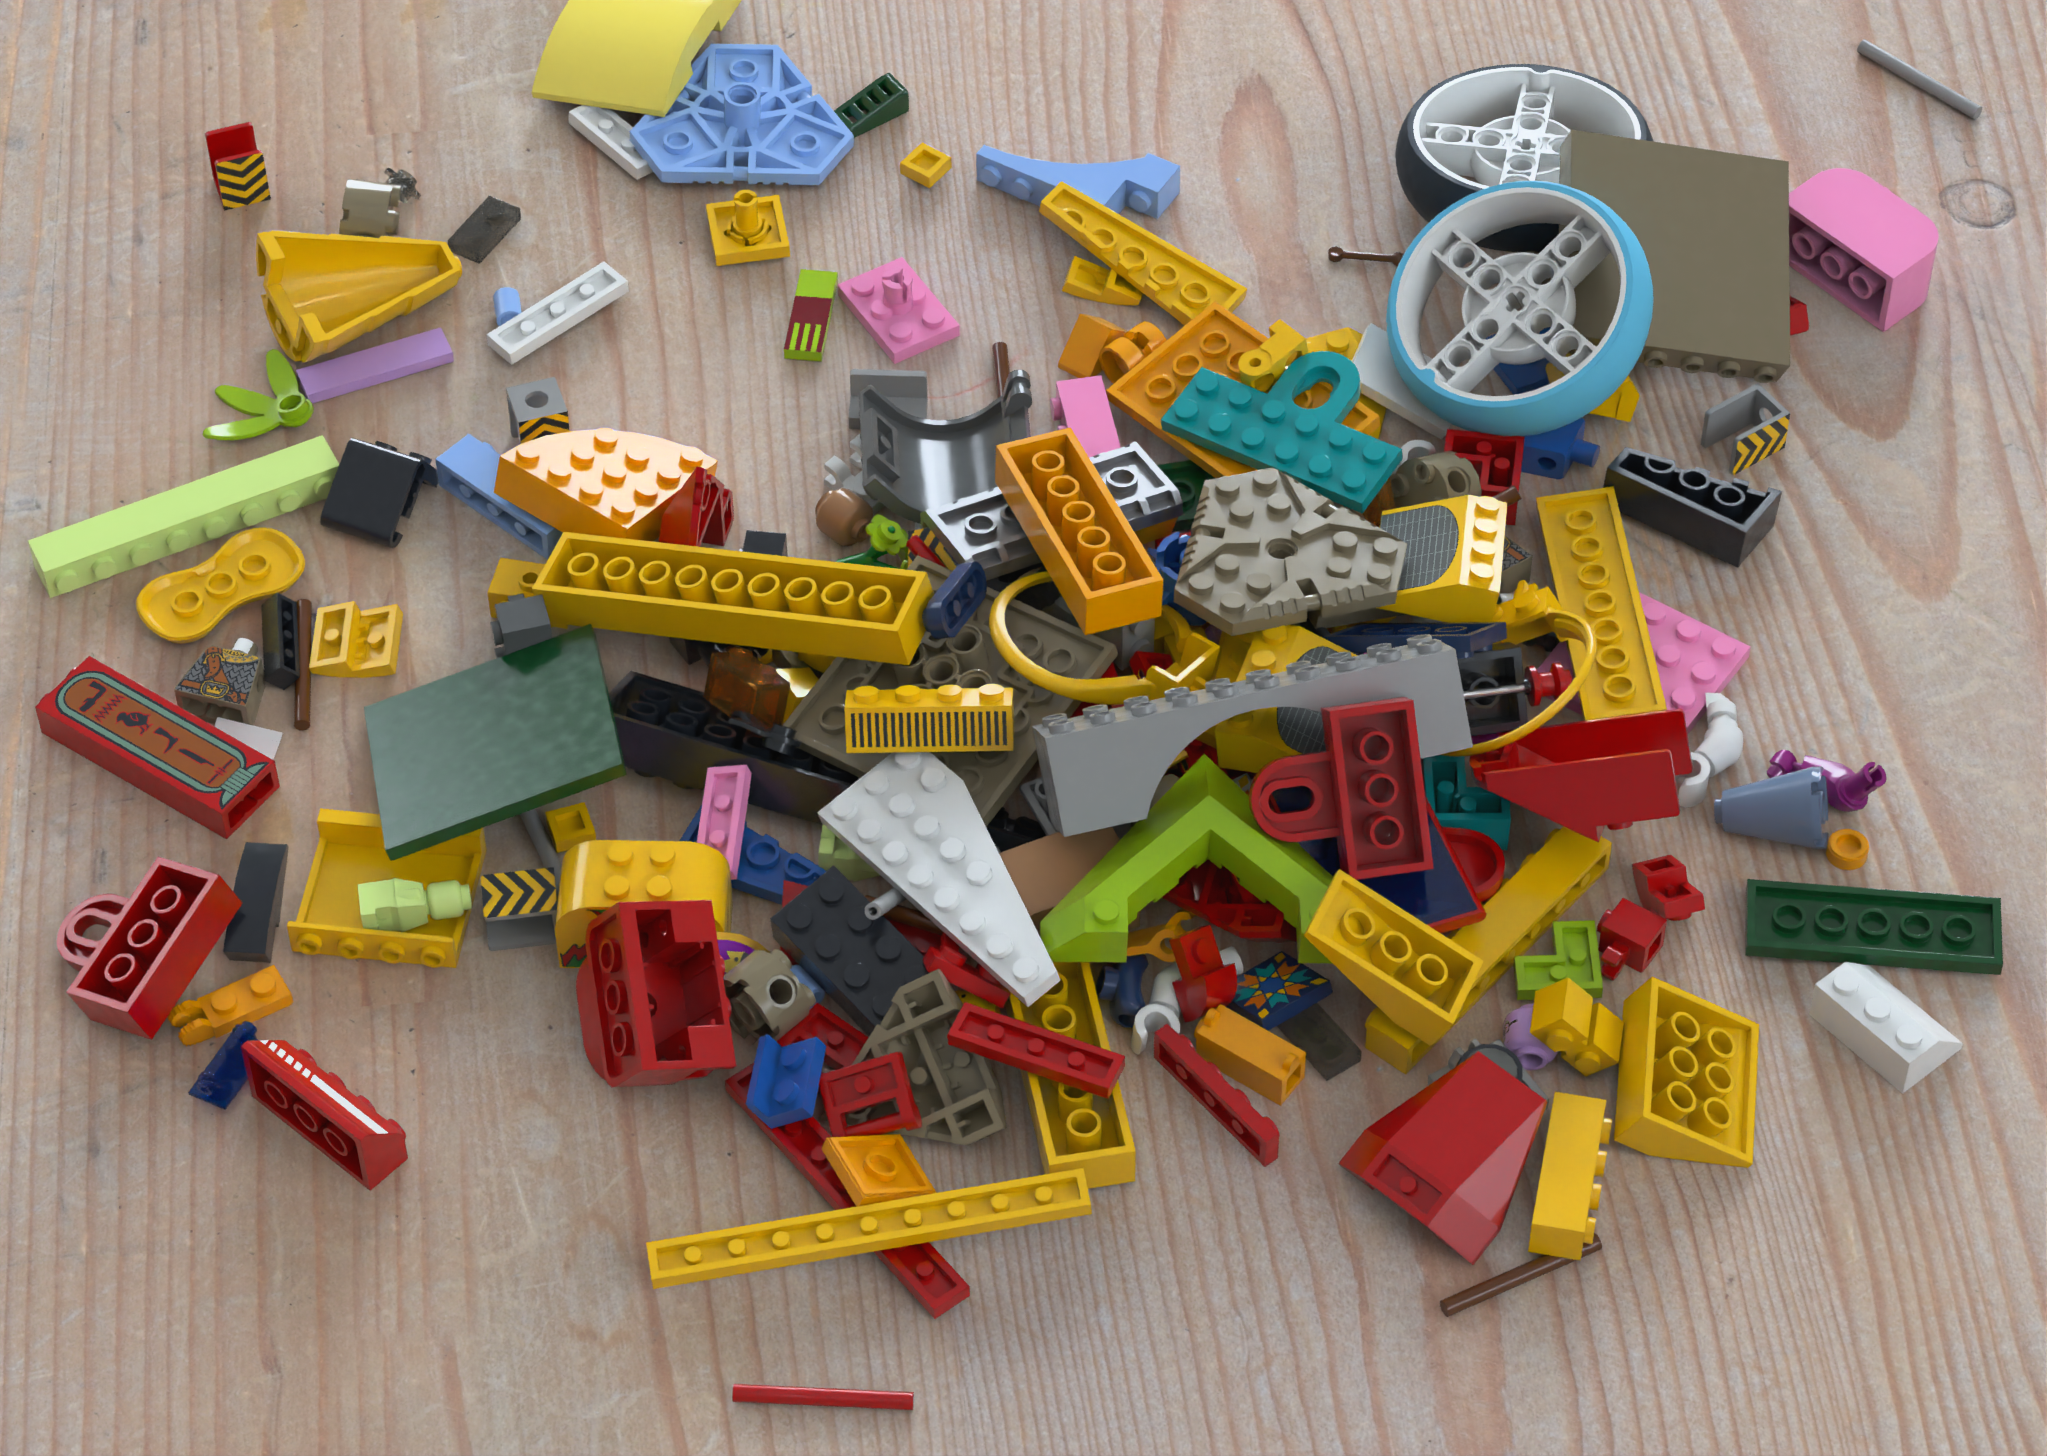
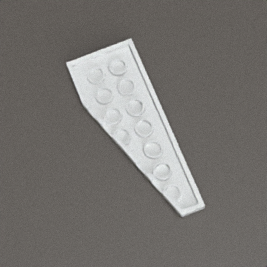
(930, 843)

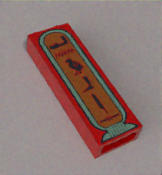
(157, 747)

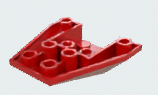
(1453, 1152)

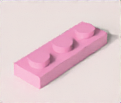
(725, 811)

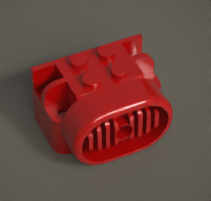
(654, 994)

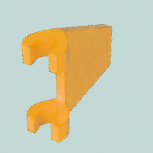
(1152, 939)

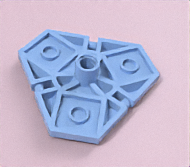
(744, 120)

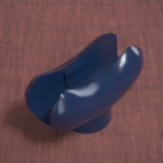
(1123, 988)

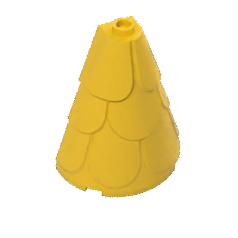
(342, 286)

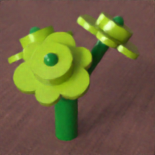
(885, 539)

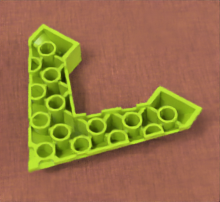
(1192, 822)

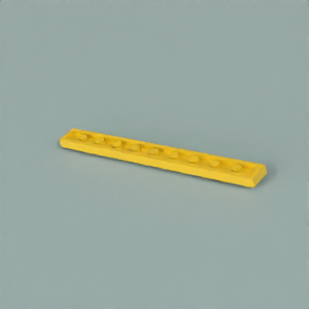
(868, 1228)

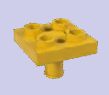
(744, 223)

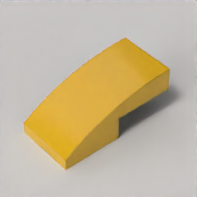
(1099, 284)

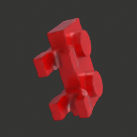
(972, 979)

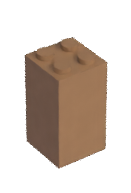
(1053, 866)

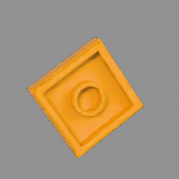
(876, 1168)

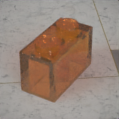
(744, 683)

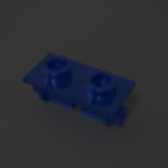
(227, 1069)

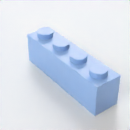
(470, 475)

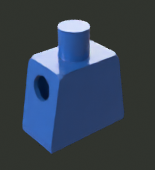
(1554, 451)

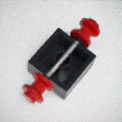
(1497, 689)

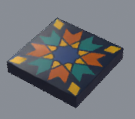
(1278, 990)

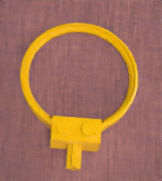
(1527, 617)
(1193, 670)

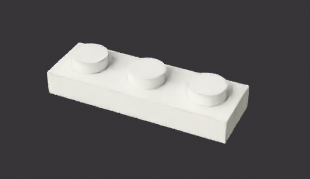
(611, 136)

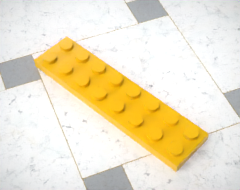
(1598, 582)

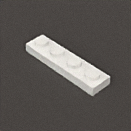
(557, 313)

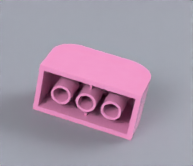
(1861, 245)

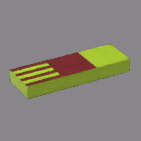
(811, 315)

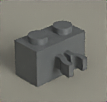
(520, 624)

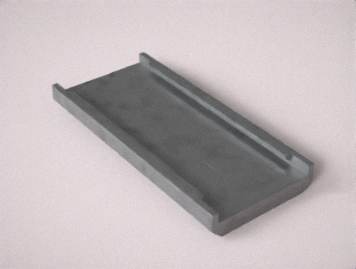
(988, 532)

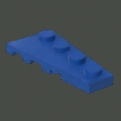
(764, 864)

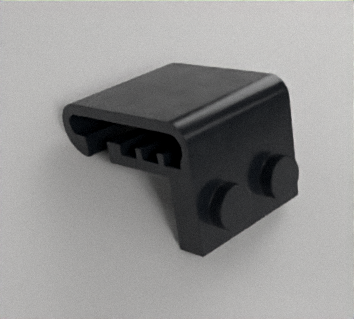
(374, 490)

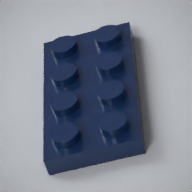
(1462, 636)

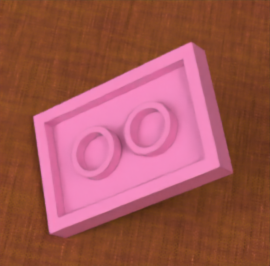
(898, 310)

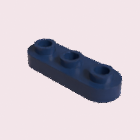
(955, 600)

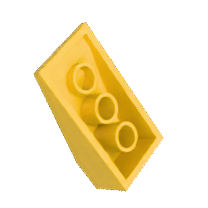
(1393, 957)

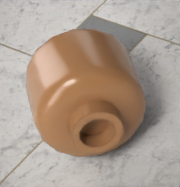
(843, 516)

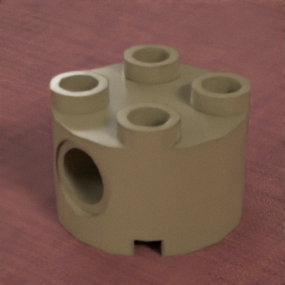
(369, 209)
(1434, 479)
(766, 995)

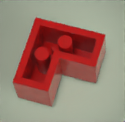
(1494, 458)

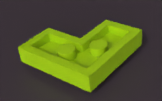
(1573, 958)

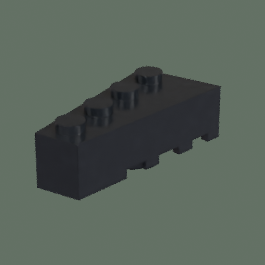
(1692, 506)

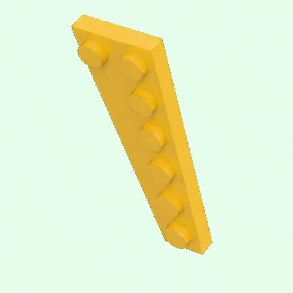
(1146, 261)

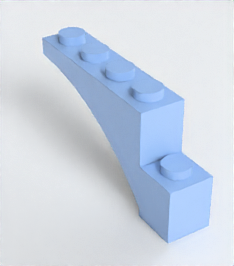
(1140, 183)

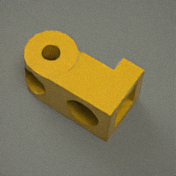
(1265, 365)

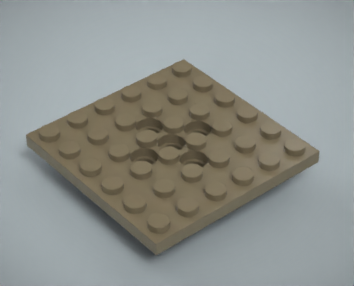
(970, 663)

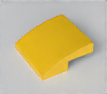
(356, 641)

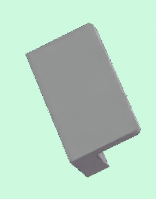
(901, 387)

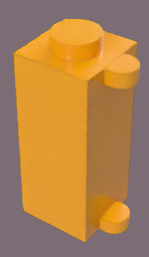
(1250, 1054)

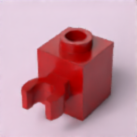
(1629, 937)

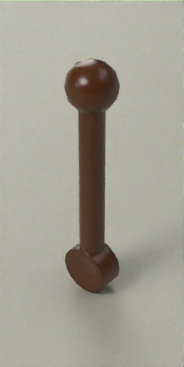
(1336, 254)

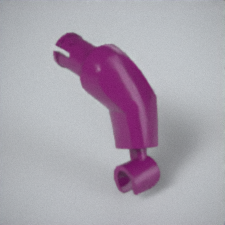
(1844, 788)

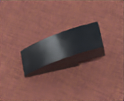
(260, 889)

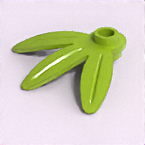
(288, 410)

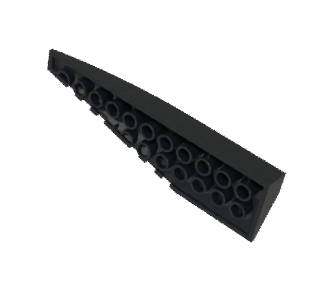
(680, 734)

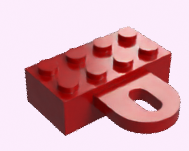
(1361, 788)
(150, 945)

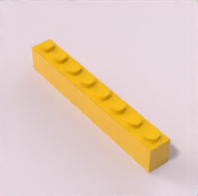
(1514, 922)

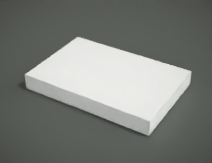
(1384, 384)

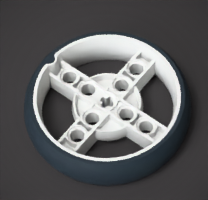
(1502, 130)

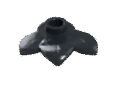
(776, 738)

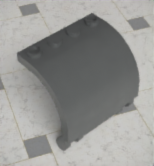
(929, 462)

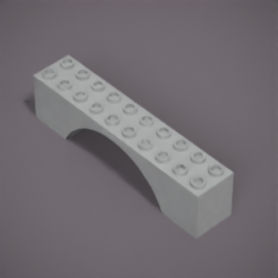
(1109, 762)

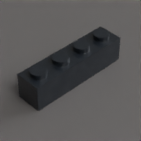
(280, 641)

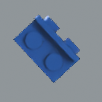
(785, 1080)

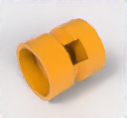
(1129, 350)

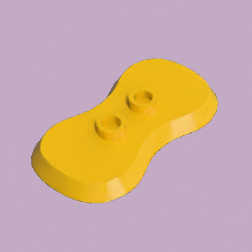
(244, 570)

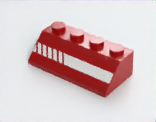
(324, 1110)

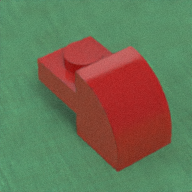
(1665, 888)
(1204, 977)

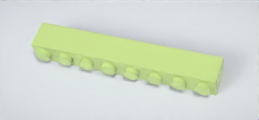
(184, 516)

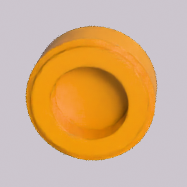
(1847, 849)

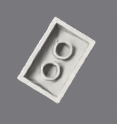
(1881, 1025)

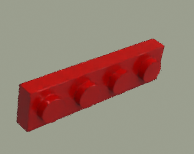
(1036, 1050)
(1216, 1095)

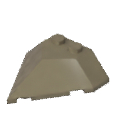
(949, 1085)

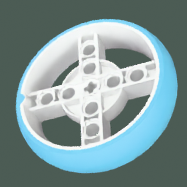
(1449, 244)

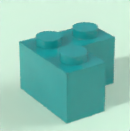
(1462, 805)

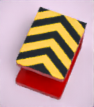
(237, 166)

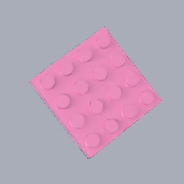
(1688, 658)

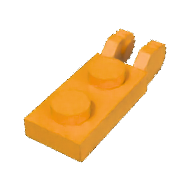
(231, 1005)

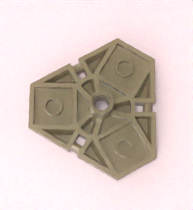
(1277, 549)

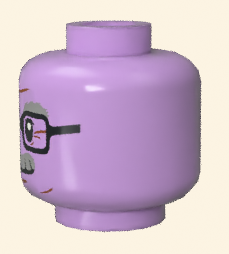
(1519, 1040)

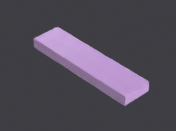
(375, 365)

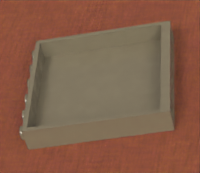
(1712, 247)

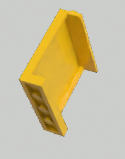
(353, 854)

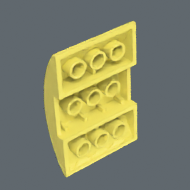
(626, 52)

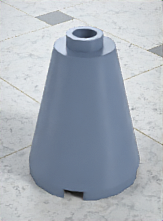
(1778, 808)

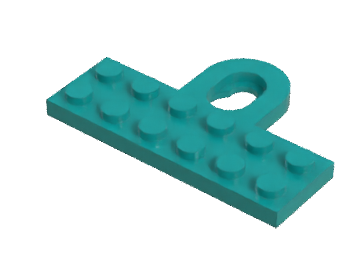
(1280, 435)

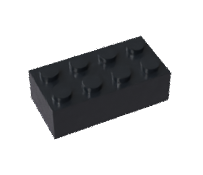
(844, 951)

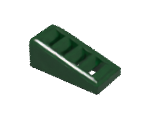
(892, 101)

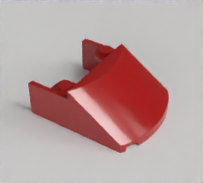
(1593, 770)

